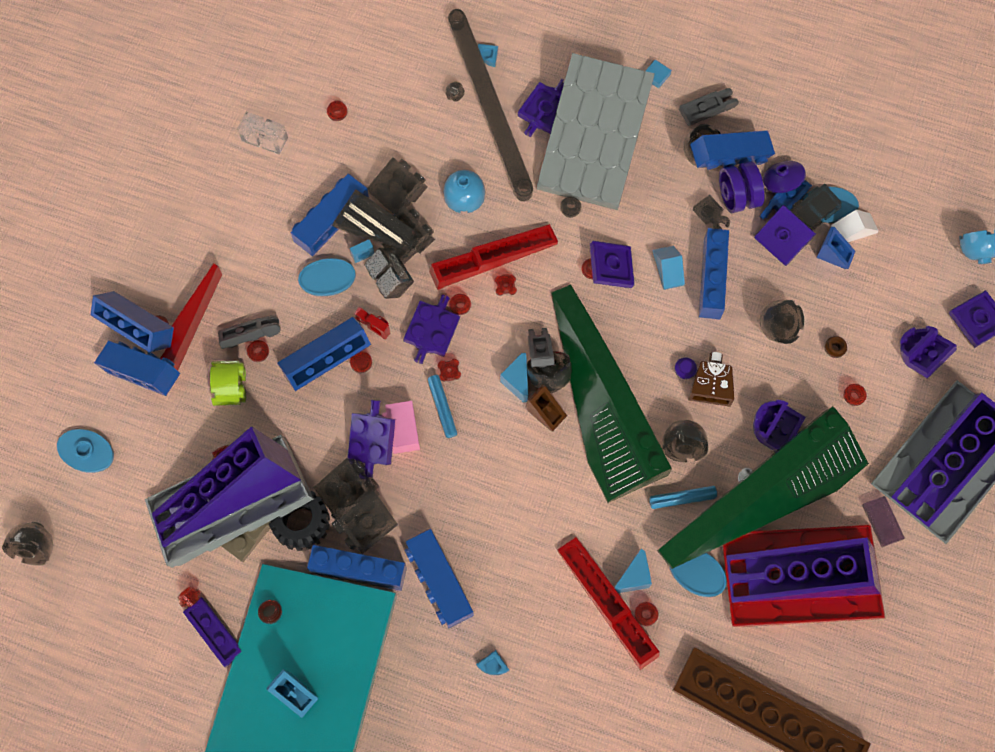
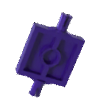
(541, 108)
(431, 329)
(371, 438)

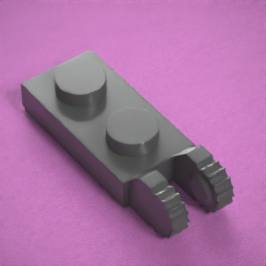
(707, 106)
(249, 331)
(540, 348)

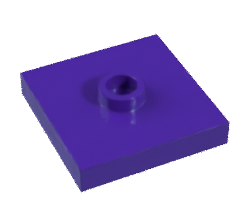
(785, 235)
(612, 264)
(976, 318)

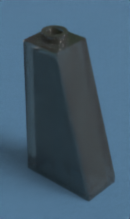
(371, 221)

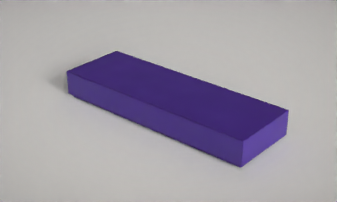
(213, 632)

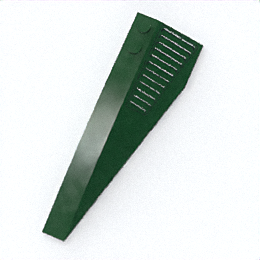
(613, 427)
(797, 474)

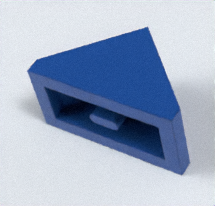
(836, 249)

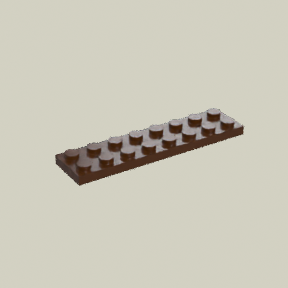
(760, 709)

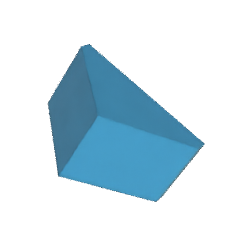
(670, 267)
(515, 377)
(636, 576)
(292, 692)

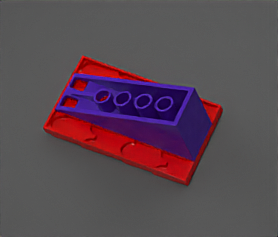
(782, 580)

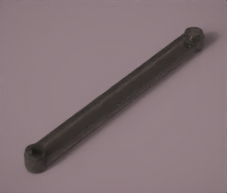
(490, 105)

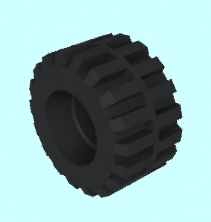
(308, 535)

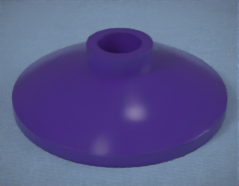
(784, 176)

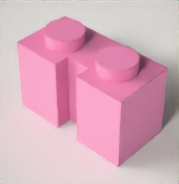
(405, 426)

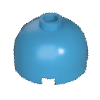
(464, 191)
(978, 246)

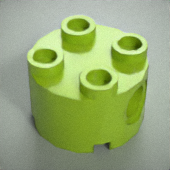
(226, 383)

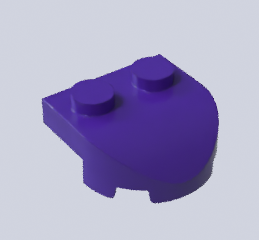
(925, 350)
(776, 424)

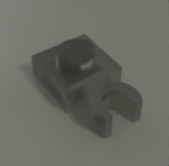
(710, 211)

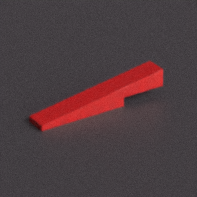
(491, 255)
(191, 316)
(609, 603)

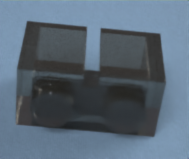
(818, 205)
(389, 272)

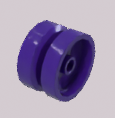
(741, 187)

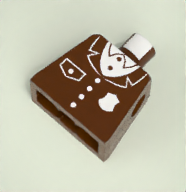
(713, 382)

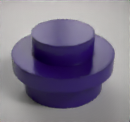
(685, 368)

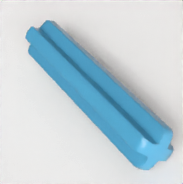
(442, 406)
(683, 497)

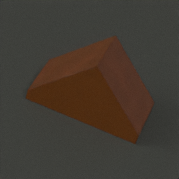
(545, 408)

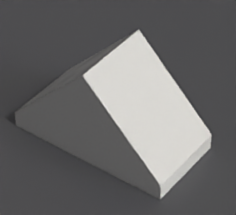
(856, 225)

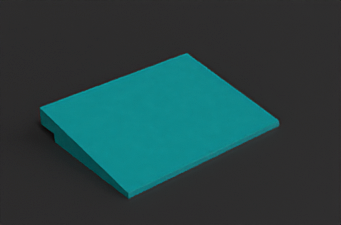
(328, 640)

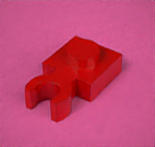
(375, 324)

